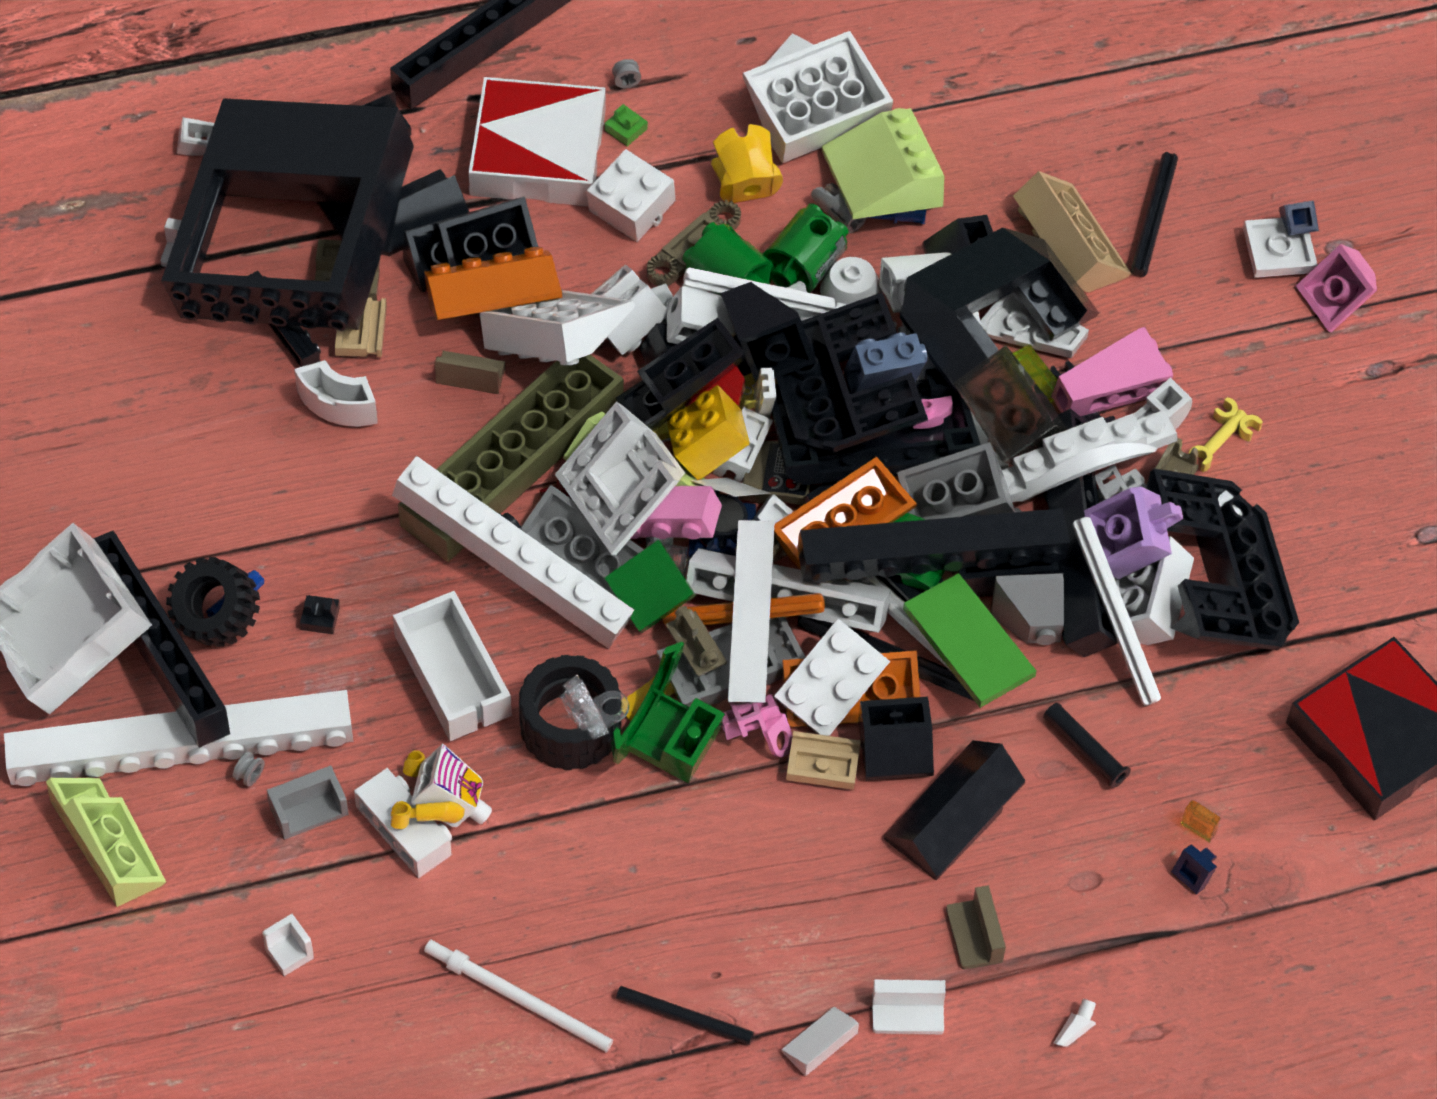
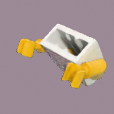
(443, 790)

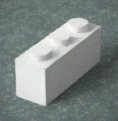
(421, 843)

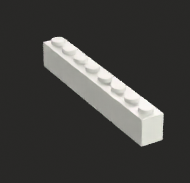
(512, 552)

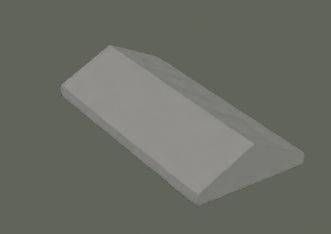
(567, 533)

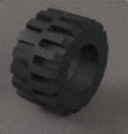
(191, 591)

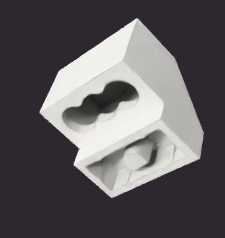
(642, 318)

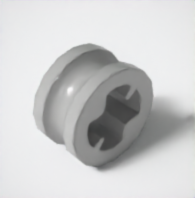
(626, 73)
(248, 769)

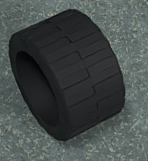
(556, 745)

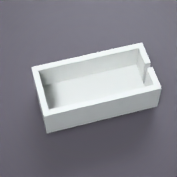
(452, 665)

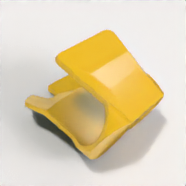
(746, 165)

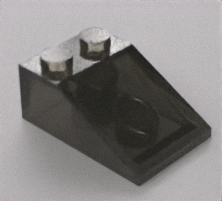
(1009, 405)

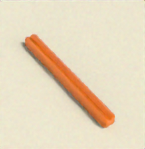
(778, 608)

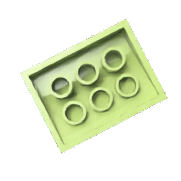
(886, 166)

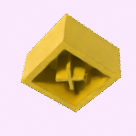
(707, 432)

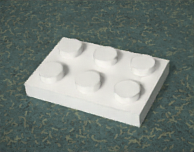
(831, 679)

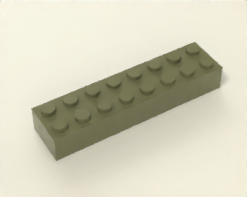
(521, 442)

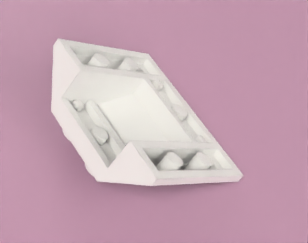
(619, 476)

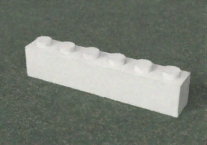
(850, 601)

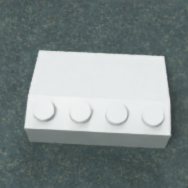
(816, 95)
(554, 328)

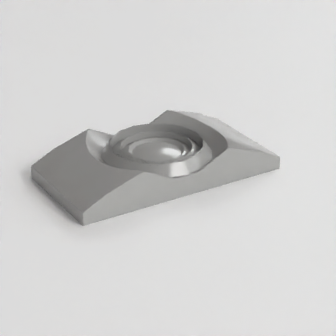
(714, 685)

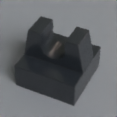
(319, 614)

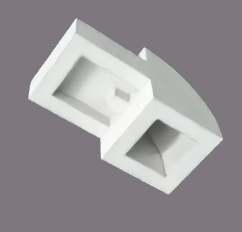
(1169, 398)

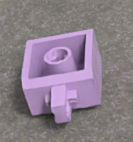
(1133, 529)

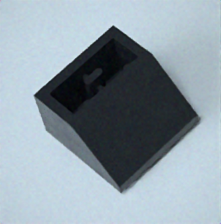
(958, 235)
(896, 738)

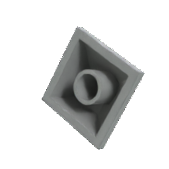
(1030, 606)

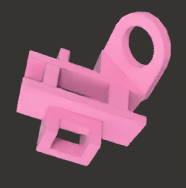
(753, 715)

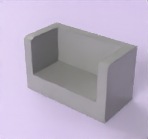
(307, 802)

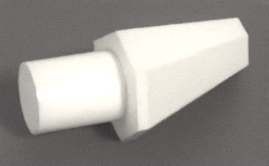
(1077, 1024)

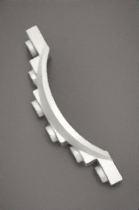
(1085, 451)

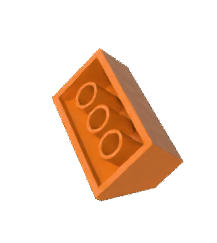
(492, 283)

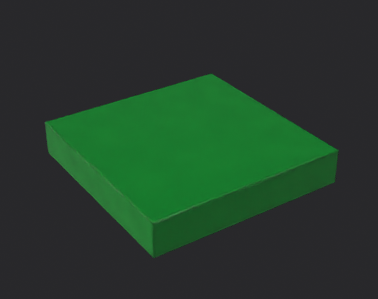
(650, 586)

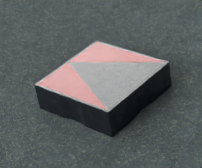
(1374, 726)

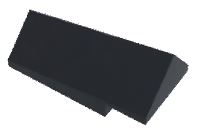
(467, 236)
(682, 374)
(957, 807)

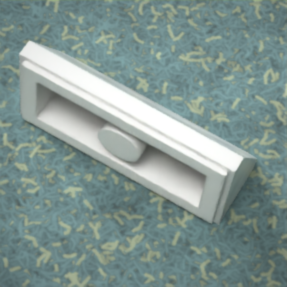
(821, 1040)

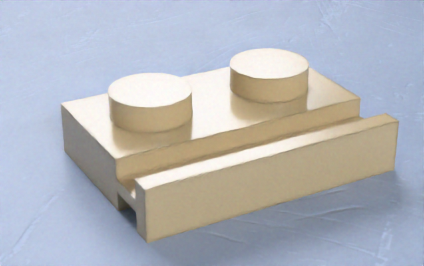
(368, 337)
(823, 760)

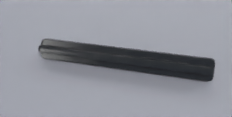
(1154, 214)

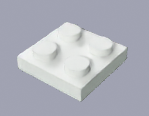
(1275, 252)

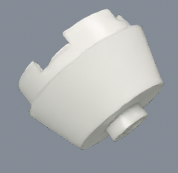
(850, 281)

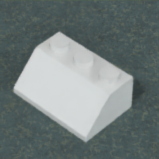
(1154, 596)

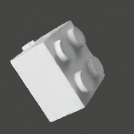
(631, 195)

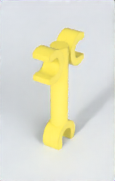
(1232, 421)

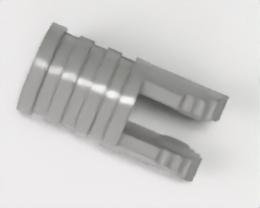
(833, 204)

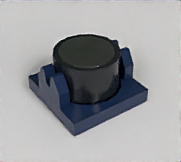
(726, 530)

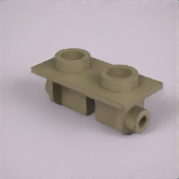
(698, 644)

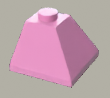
(1338, 286)

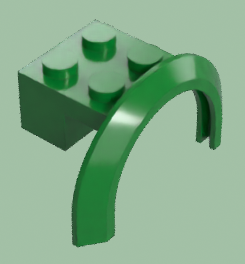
(667, 730)

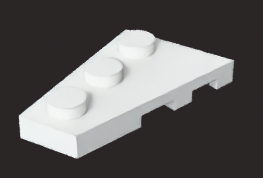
(1013, 324)

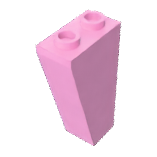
(1114, 376)

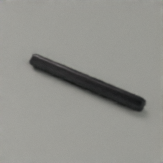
(927, 669)

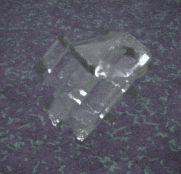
(589, 712)

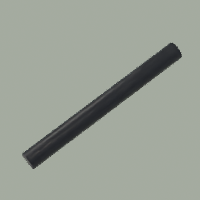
(685, 1015)

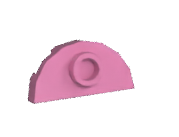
(936, 411)

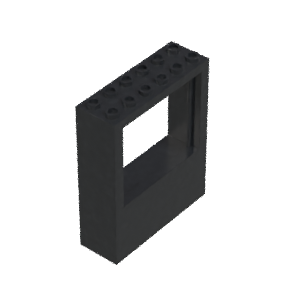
(292, 155)

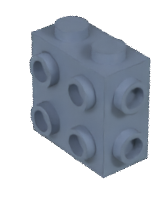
(884, 360)

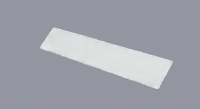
(751, 611)

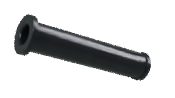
(1087, 745)

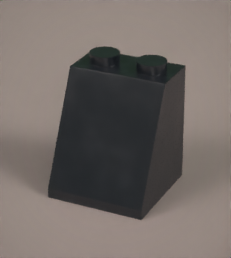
(767, 331)

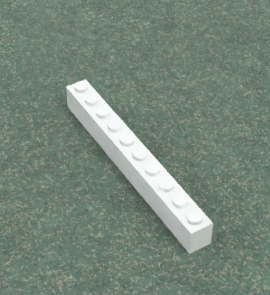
(165, 741)

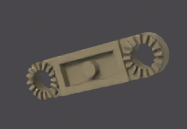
(672, 252)

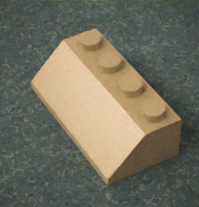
(1070, 231)

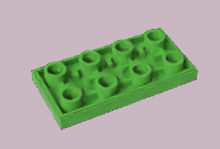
(969, 640)

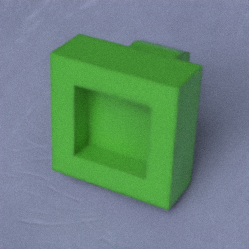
(626, 125)

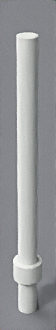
(460, 963)

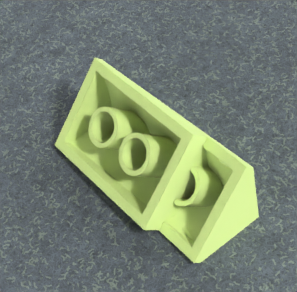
(106, 837)

